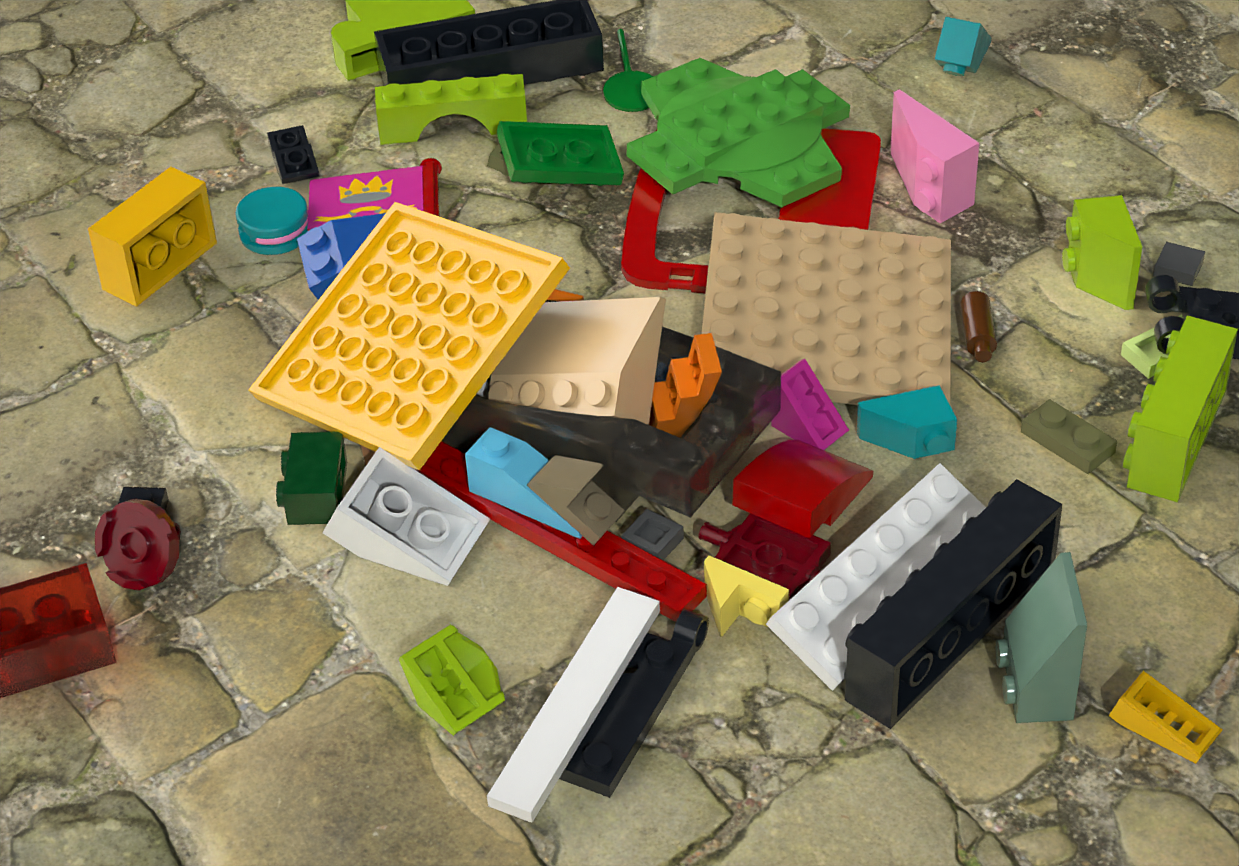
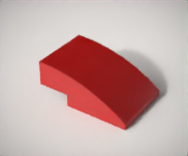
(798, 486)

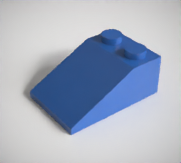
(331, 246)

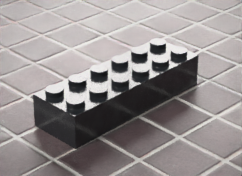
(532, 40)
(950, 603)

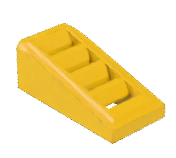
(1158, 698)

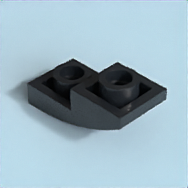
(292, 154)

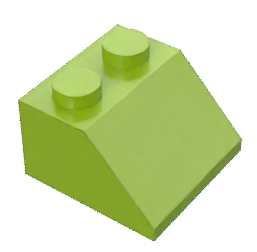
(1103, 250)

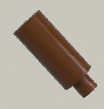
(978, 325)

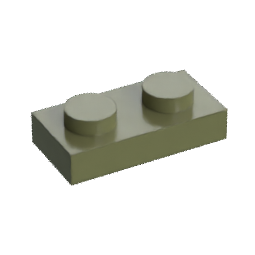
(1068, 436)

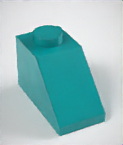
(961, 46)
(909, 422)

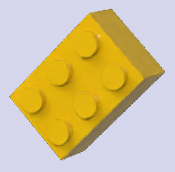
(153, 236)

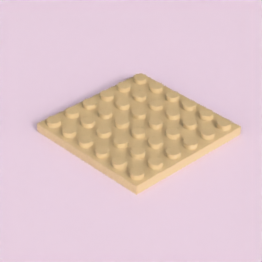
(847, 299)

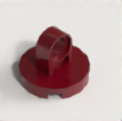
(137, 544)

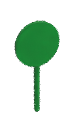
(624, 88)

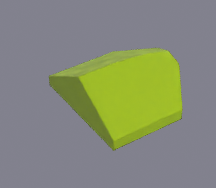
(452, 679)

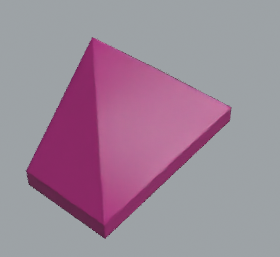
(807, 409)

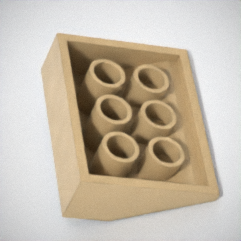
(585, 358)

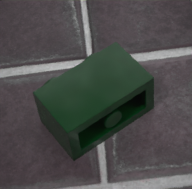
(313, 477)

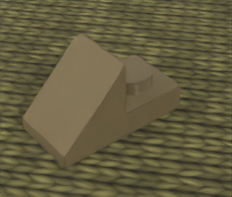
(570, 492)

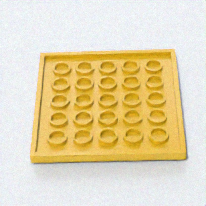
(409, 332)

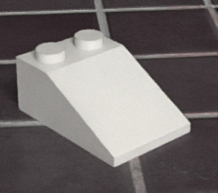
(405, 521)

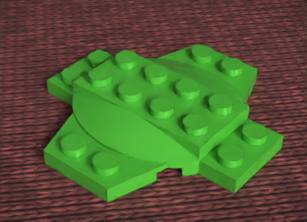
(740, 128)

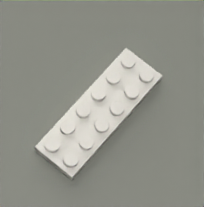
(869, 570)

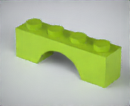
(410, 107)

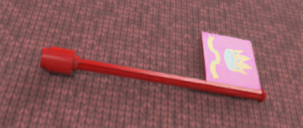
(374, 193)

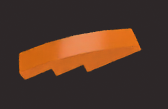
(686, 388)

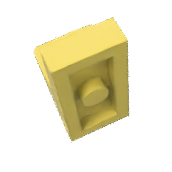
(741, 593)

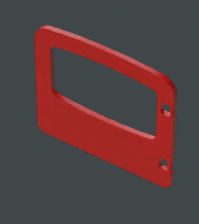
(840, 205)

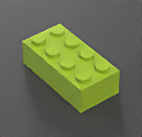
(1179, 408)

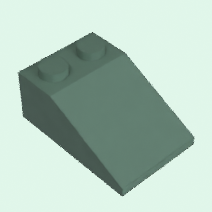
(1045, 647)

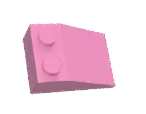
(933, 159)

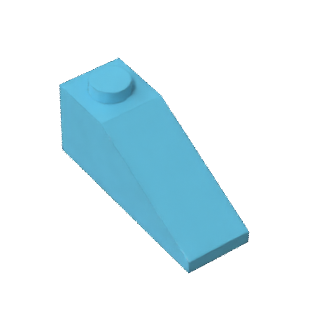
(500, 471)

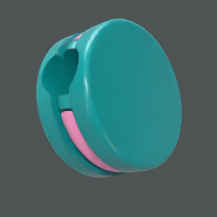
(272, 220)

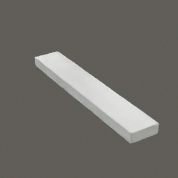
(573, 705)

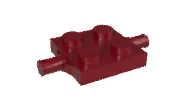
(769, 551)

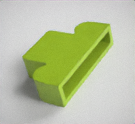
(355, 40)

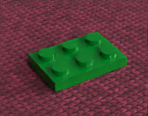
(559, 153)

